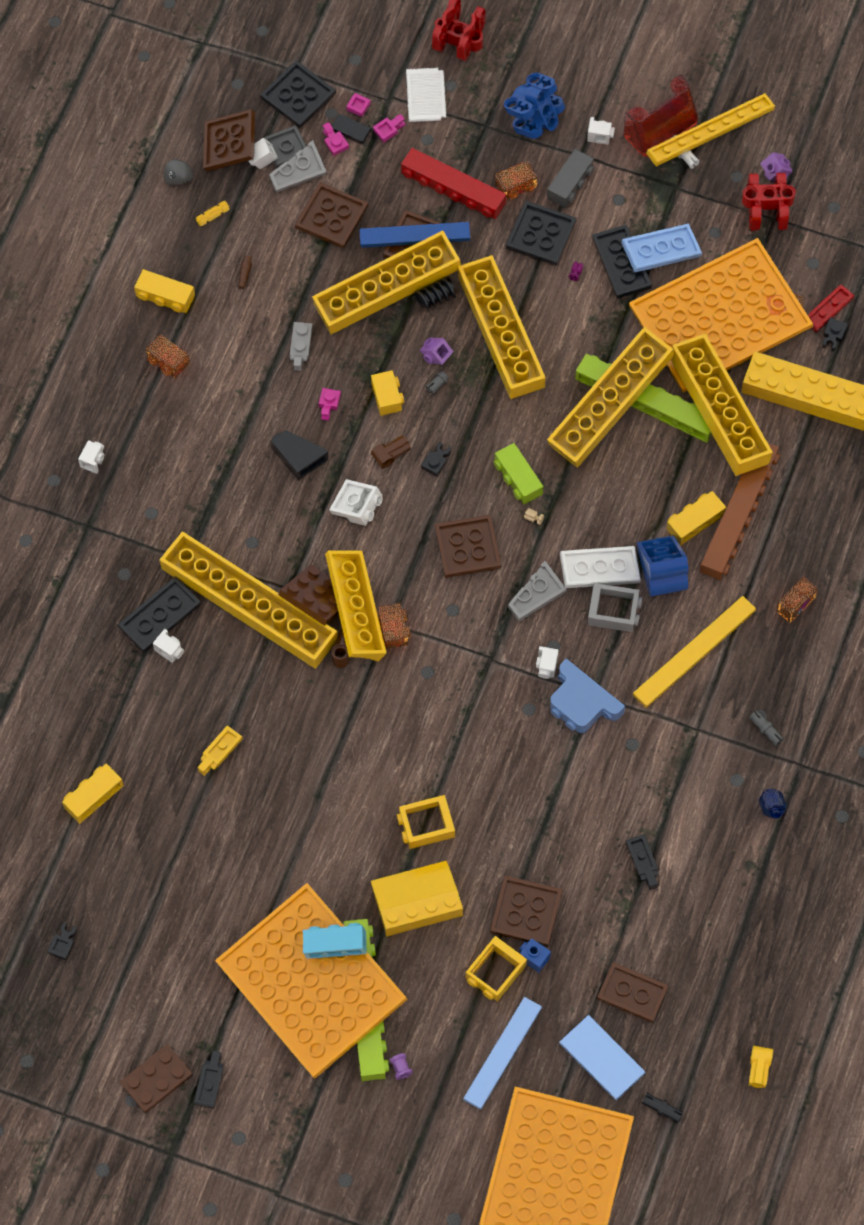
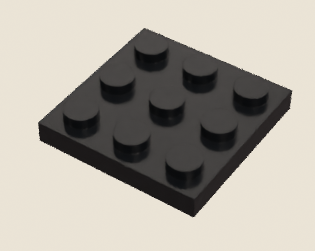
(298, 94)
(541, 233)

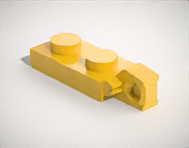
(219, 750)

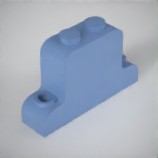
(582, 700)

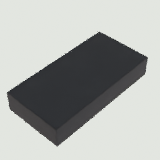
(351, 129)

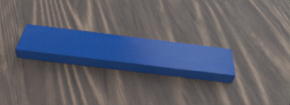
(412, 234)

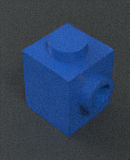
(536, 954)

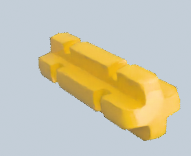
(212, 213)

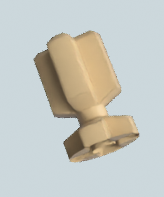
(531, 515)

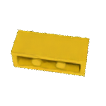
(164, 291)
(696, 517)
(92, 793)

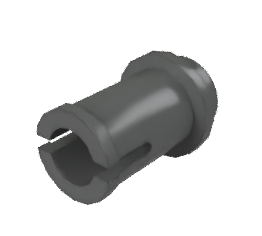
(440, 379)

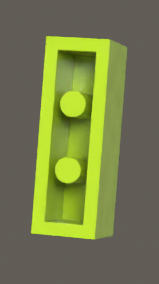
(518, 474)

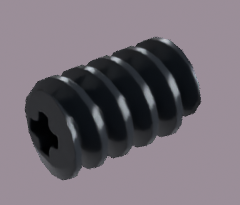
(435, 293)

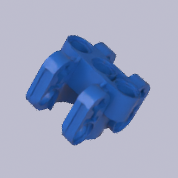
(538, 106)

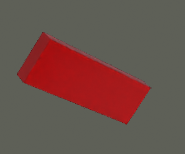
(830, 307)

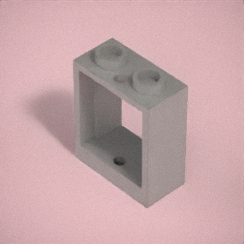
(613, 622)

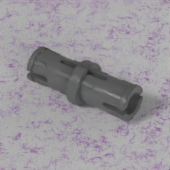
(766, 728)

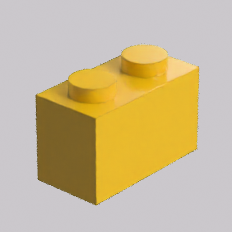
(386, 392)

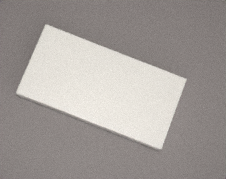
(600, 566)

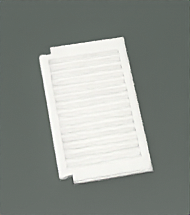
(426, 94)

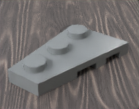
(299, 169)
(538, 592)

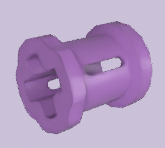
(400, 1066)

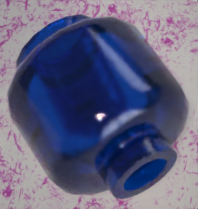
(772, 803)

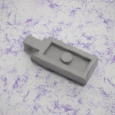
(300, 344)

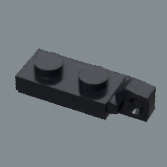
(643, 860)
(209, 1082)

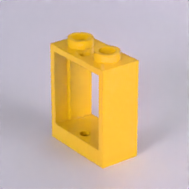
(431, 837)
(507, 953)

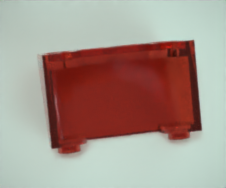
(664, 122)

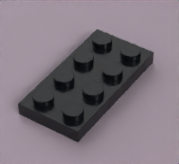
(616, 263)
(159, 612)

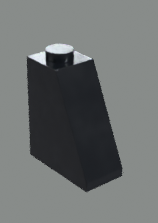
(298, 453)

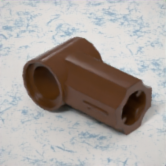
(386, 454)
(340, 648)

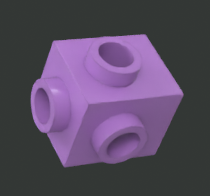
(775, 164)
(436, 350)

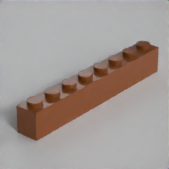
(737, 518)

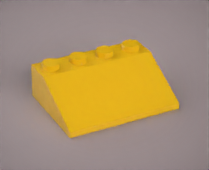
(417, 898)

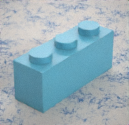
(334, 941)

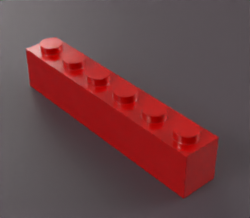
(453, 183)

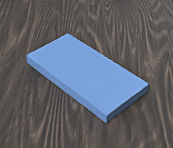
(661, 247)
(602, 1057)

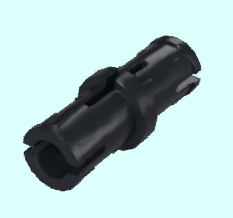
(662, 1107)

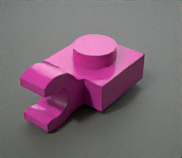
(387, 129)
(335, 141)
(328, 401)

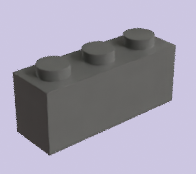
(570, 178)

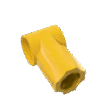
(761, 1061)

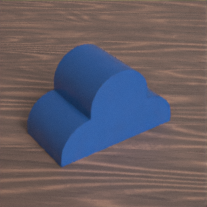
(663, 565)

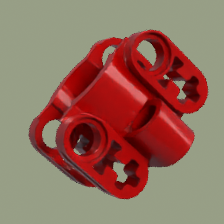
(449, 26)
(755, 199)

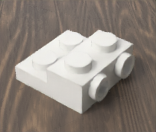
(356, 502)

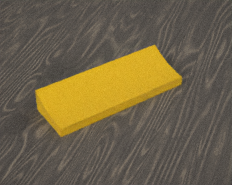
(355, 604)

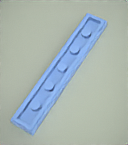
(502, 1053)

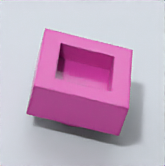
(358, 105)

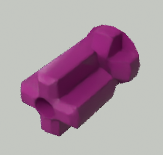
(575, 271)

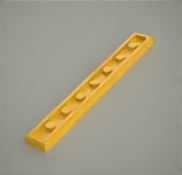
(710, 129)
(694, 652)

